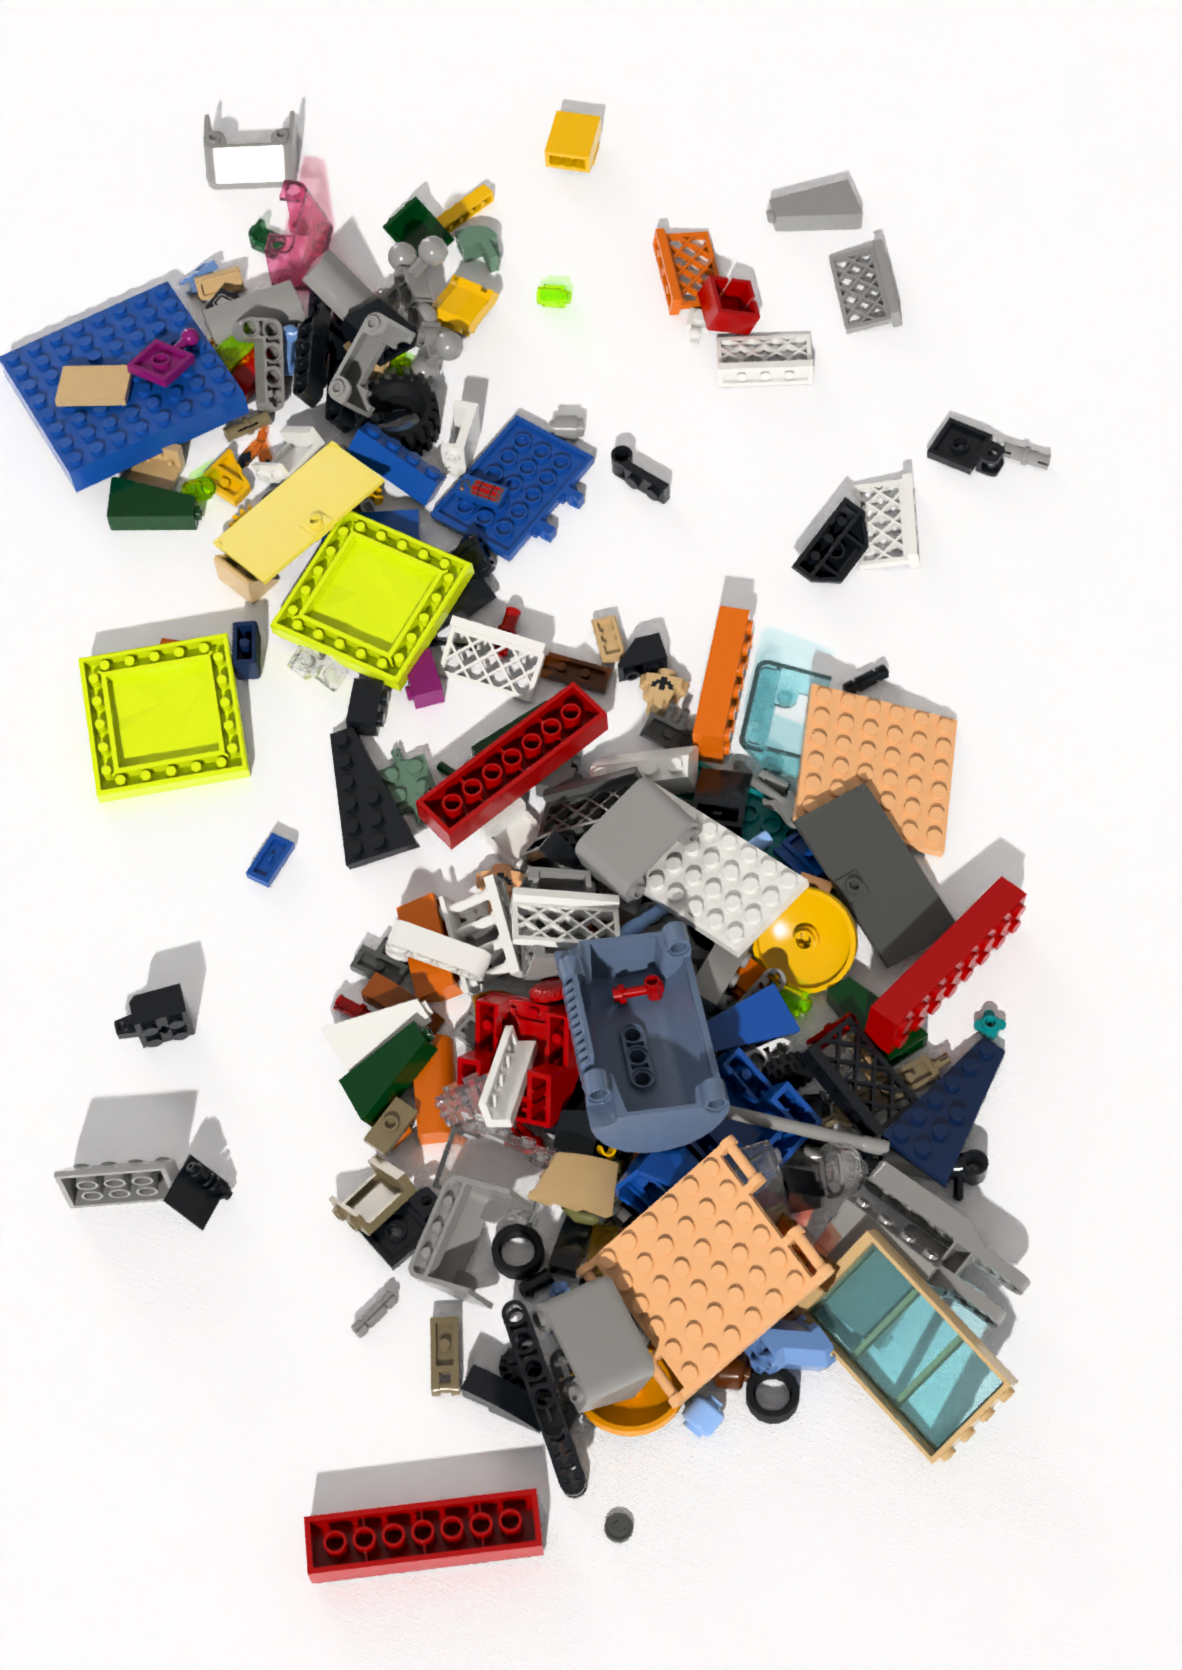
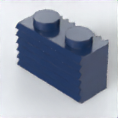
(246, 650)

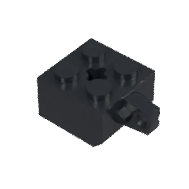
(157, 1017)

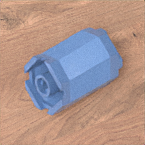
(791, 1346)

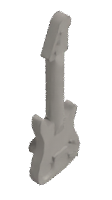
(782, 805)

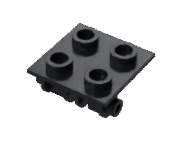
(197, 1192)

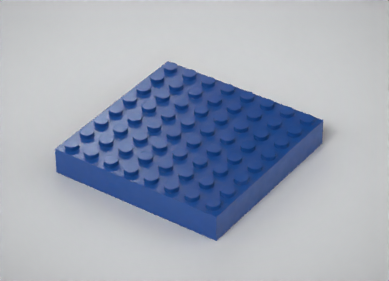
(106, 440)

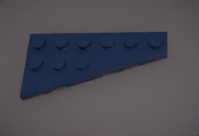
(942, 1118)

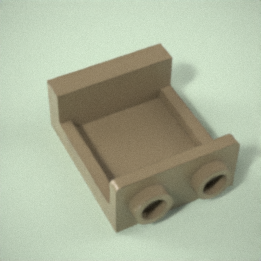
(375, 1198)

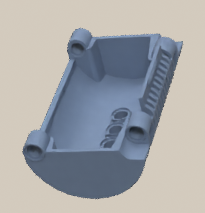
(642, 1042)

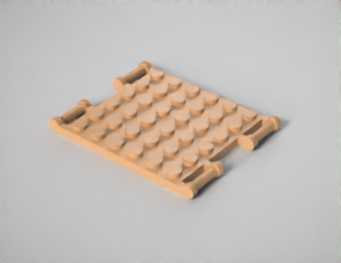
(707, 1270)

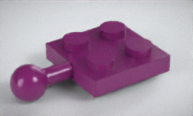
(164, 362)

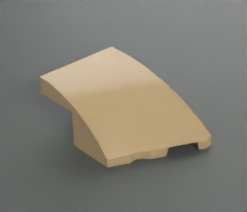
(578, 1183)

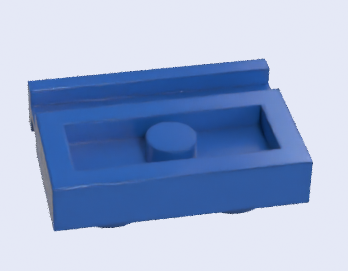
(797, 856)

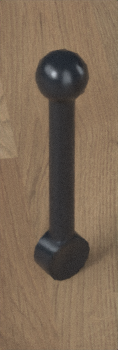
(440, 642)

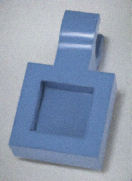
(205, 268)

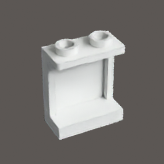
(301, 446)
(459, 456)
(511, 834)

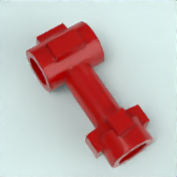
(652, 987)

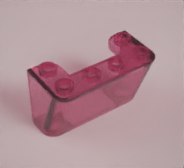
(309, 238)

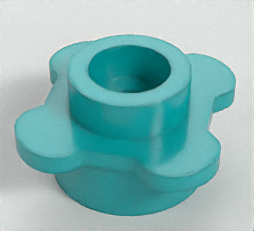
(985, 1030)

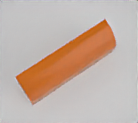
(429, 981)
(437, 1073)

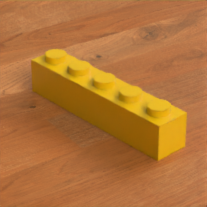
(466, 208)

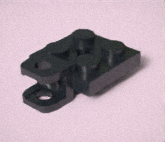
(976, 450)
(410, 1216)

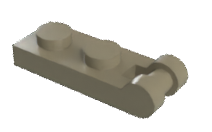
(445, 1355)

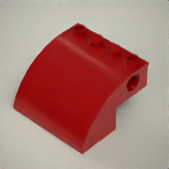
(555, 1066)

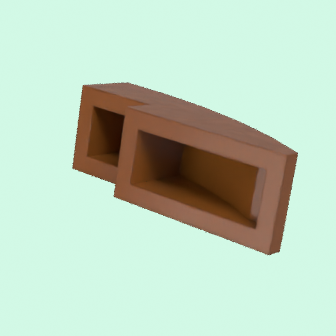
(383, 992)

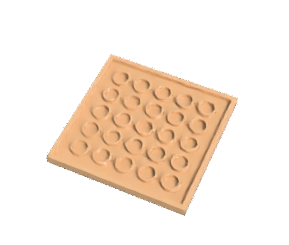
(888, 746)

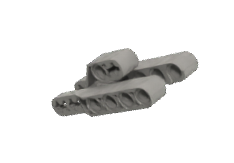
(953, 1231)

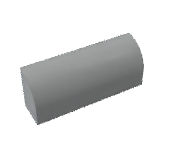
(337, 285)
(272, 302)

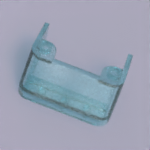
(774, 686)

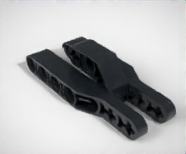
(315, 340)
(553, 1420)

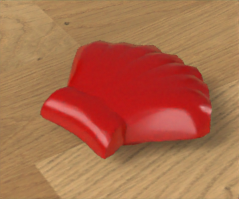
(547, 991)

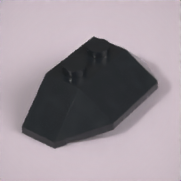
(835, 546)

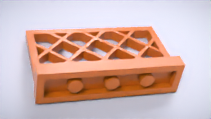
(668, 267)

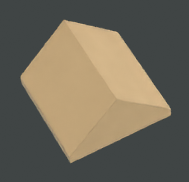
(240, 579)

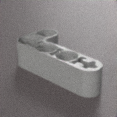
(263, 364)

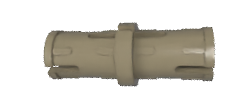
(259, 420)

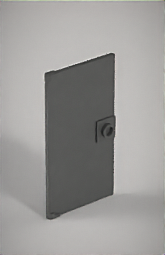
(875, 875)

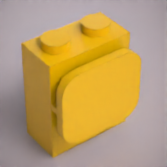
(573, 141)

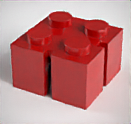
(733, 310)

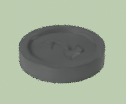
(618, 1528)

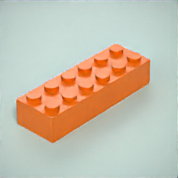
(723, 684)

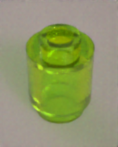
(553, 296)
(201, 487)
(797, 1000)

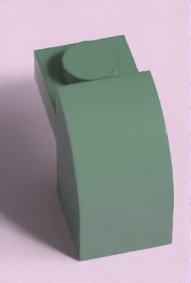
(479, 242)

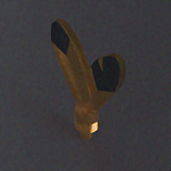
(257, 447)

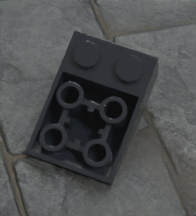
(724, 797)

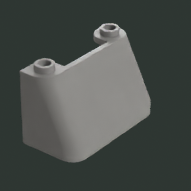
(361, 358)
(634, 838)
(539, 961)
(597, 1342)

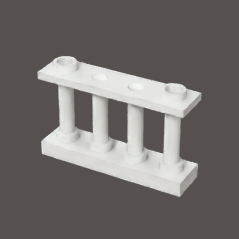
(499, 898)

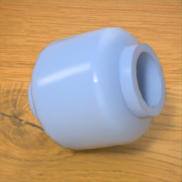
(703, 1415)

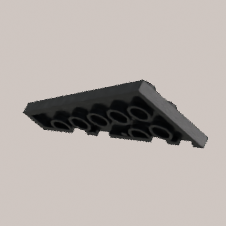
(367, 810)

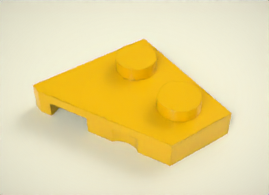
(229, 479)

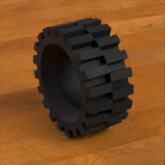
(406, 395)

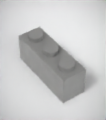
(718, 974)

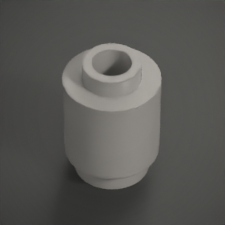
(567, 426)

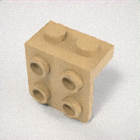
(160, 470)

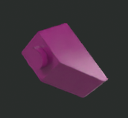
(424, 682)

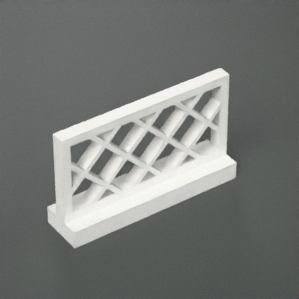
(764, 371)
(908, 524)
(498, 637)
(566, 906)

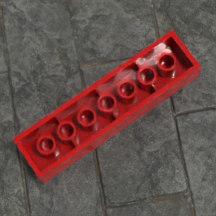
(512, 765)
(945, 965)
(423, 1536)

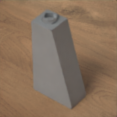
(816, 209)

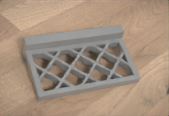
(882, 278)

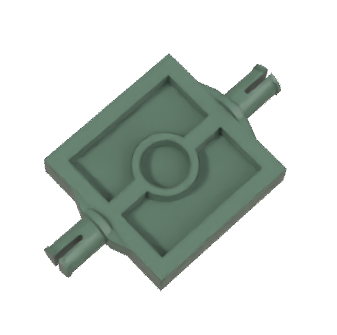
(408, 781)

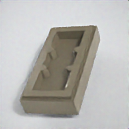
(391, 1126)

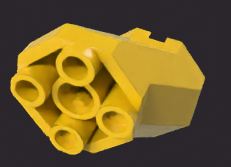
(463, 305)

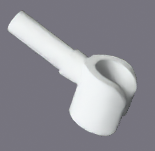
(367, 504)

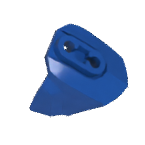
(653, 1175)

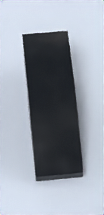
(472, 599)
(570, 1248)
(500, 1397)

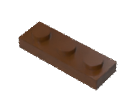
(584, 674)

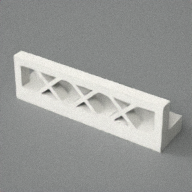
(507, 1079)

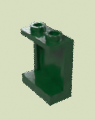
(414, 224)

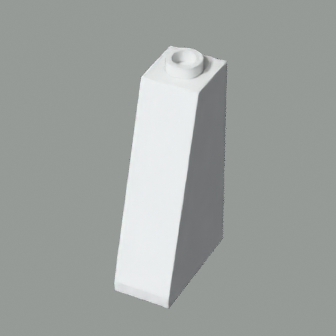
(364, 1034)

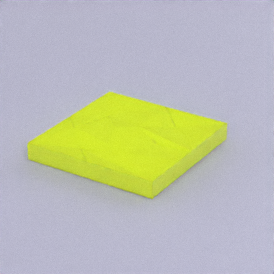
(372, 599)
(163, 717)

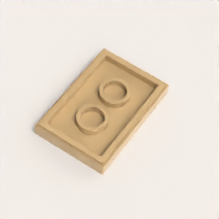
(94, 386)

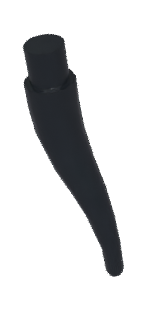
(387, 417)

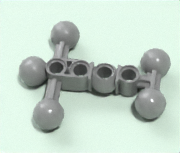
(415, 295)

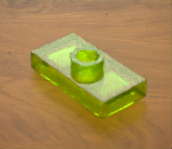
(232, 350)

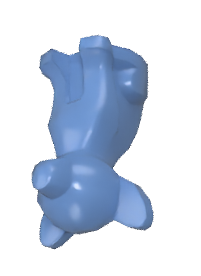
(289, 348)

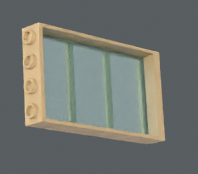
(908, 1348)

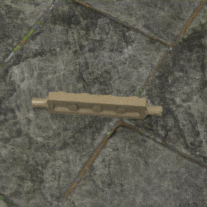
(914, 1074)

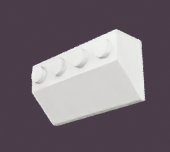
(670, 768)

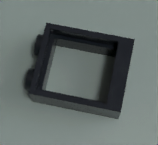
(552, 852)

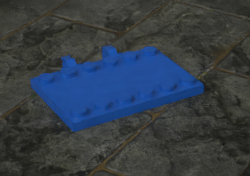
(539, 476)

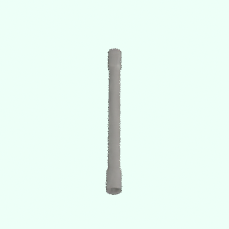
(864, 1143)

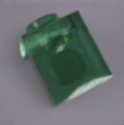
(259, 235)

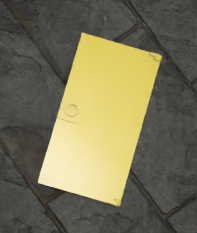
(298, 512)

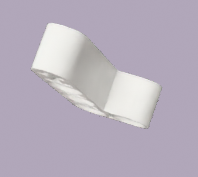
(437, 950)

